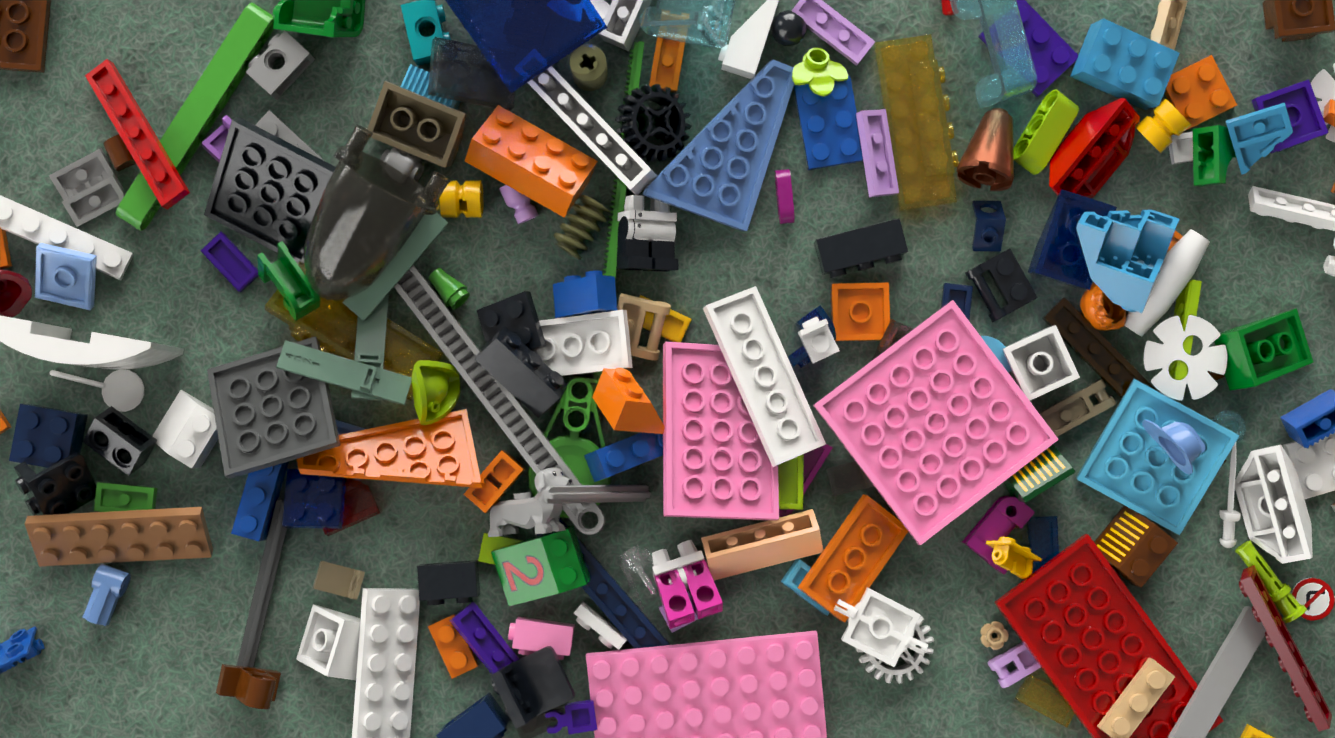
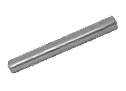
(595, 493)

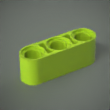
(1045, 132)

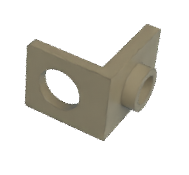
(338, 580)

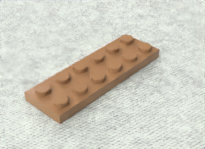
(119, 536)

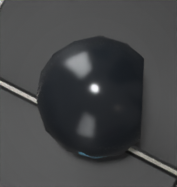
(788, 28)

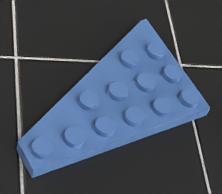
(729, 158)

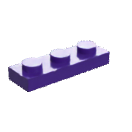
(483, 638)

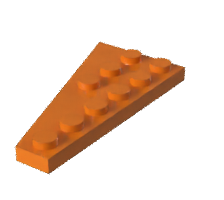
(403, 453)

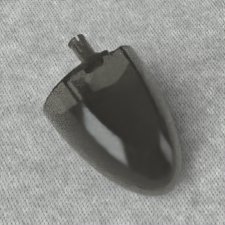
(363, 220)

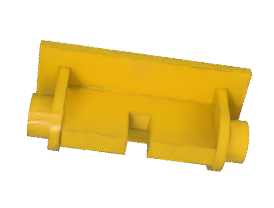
(1013, 556)

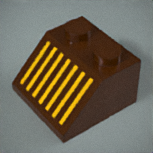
(1134, 546)

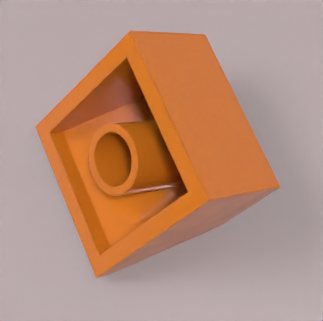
(626, 403)

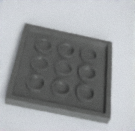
(269, 413)

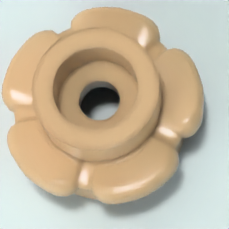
(986, 635)

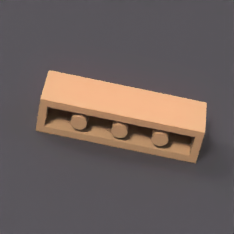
(762, 544)

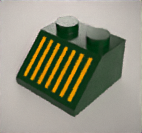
(1039, 475)

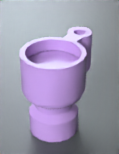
(523, 209)

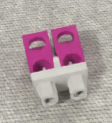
(684, 574)

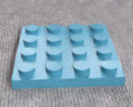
(1138, 470)

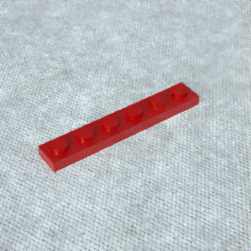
(137, 134)

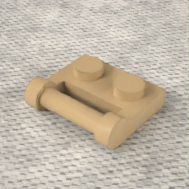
(636, 312)

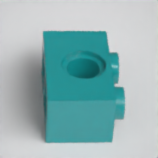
(416, 17)

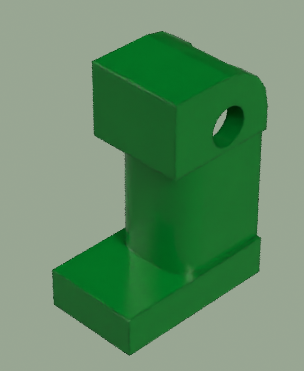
(290, 282)

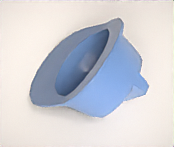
(1178, 441)

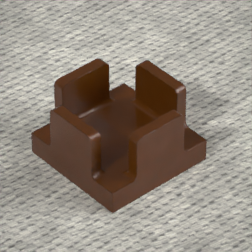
(1299, 18)

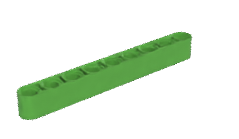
(201, 108)

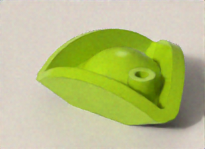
(434, 389)

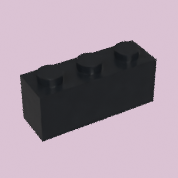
(861, 248)
(521, 371)

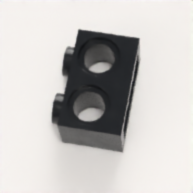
(119, 440)

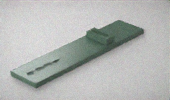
(418, 242)
(371, 342)
(344, 372)

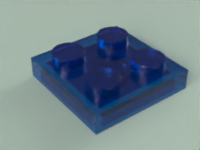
(313, 501)

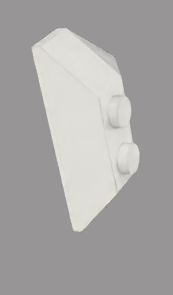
(1274, 505)

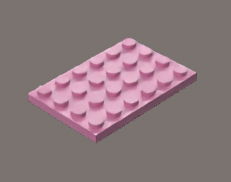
(710, 443)

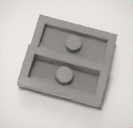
(88, 187)

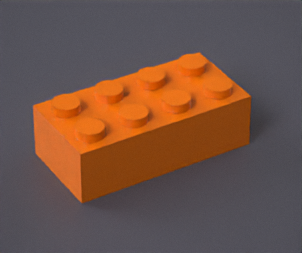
(530, 161)

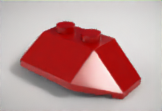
(1094, 149)

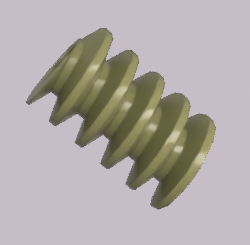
(593, 57)
(580, 226)

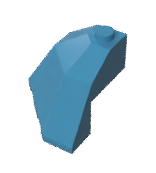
(1126, 253)

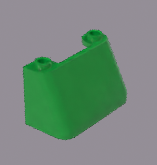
(320, 17)

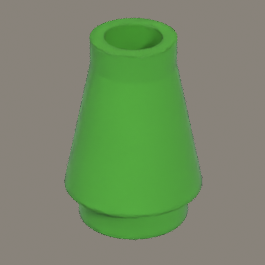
(450, 290)

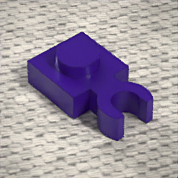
(578, 717)

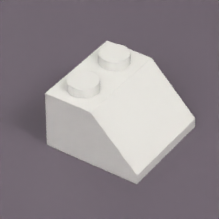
(1041, 362)
(187, 430)
(331, 643)

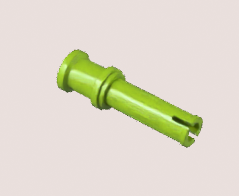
(1279, 592)

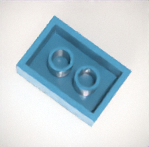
(1124, 64)

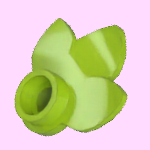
(818, 72)

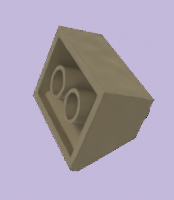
(417, 125)

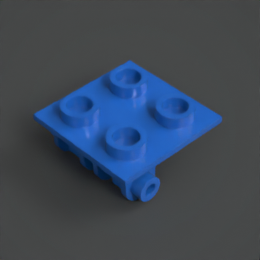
(18, 647)

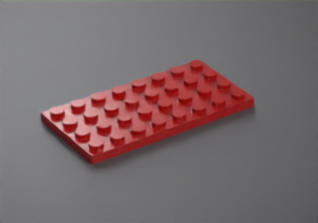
(1094, 638)

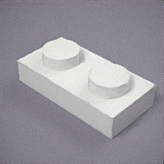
(589, 618)

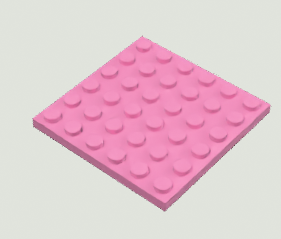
(936, 422)

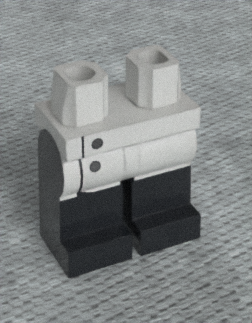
(646, 236)

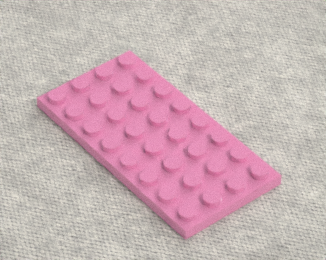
(711, 689)

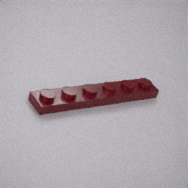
(1289, 655)

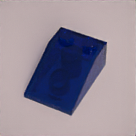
(1059, 250)

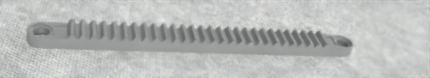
(494, 396)

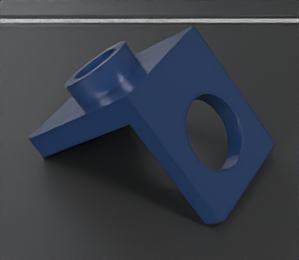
(988, 226)

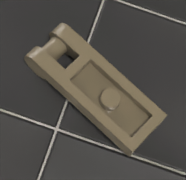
(1077, 408)

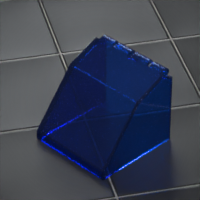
(527, 35)

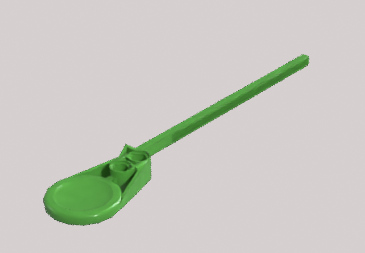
(572, 447)

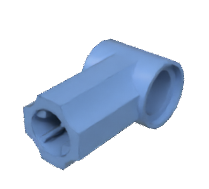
(108, 587)

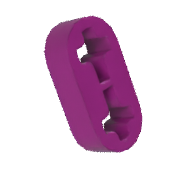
(784, 196)

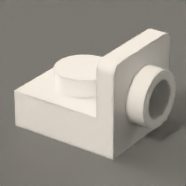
(817, 339)

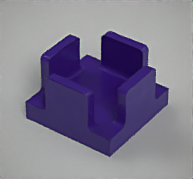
(1302, 111)

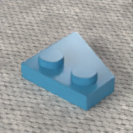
(1258, 133)

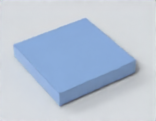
(65, 276)

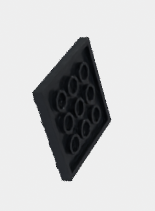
(267, 188)

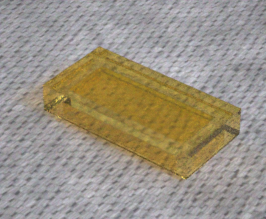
(1045, 700)

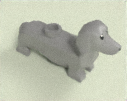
(529, 511)

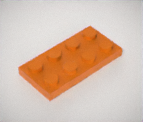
(854, 556)

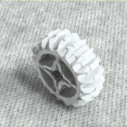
(911, 662)

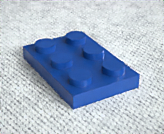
(829, 125)

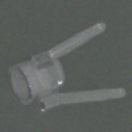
(635, 561)

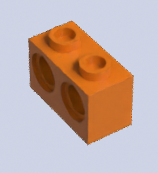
(495, 481)

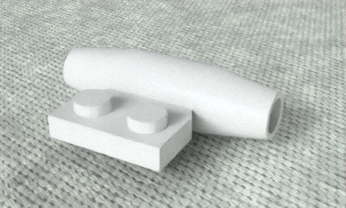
(1174, 275)

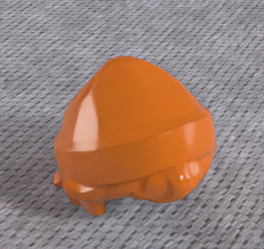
(1101, 311)

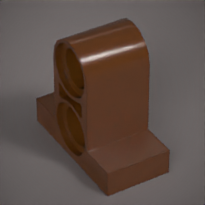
(249, 685)

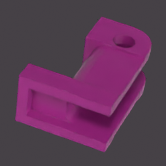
(997, 524)

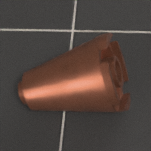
(990, 153)

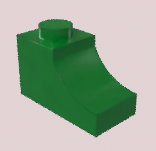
(1211, 155)

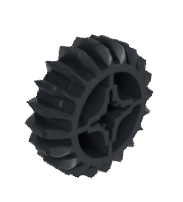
(670, 134)

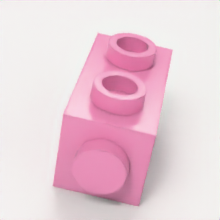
(534, 634)

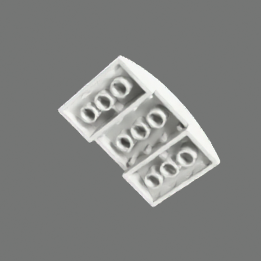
(103, 351)

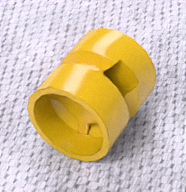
(1163, 125)
(462, 199)

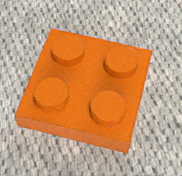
(1199, 92)
(860, 310)

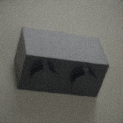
(448, 581)

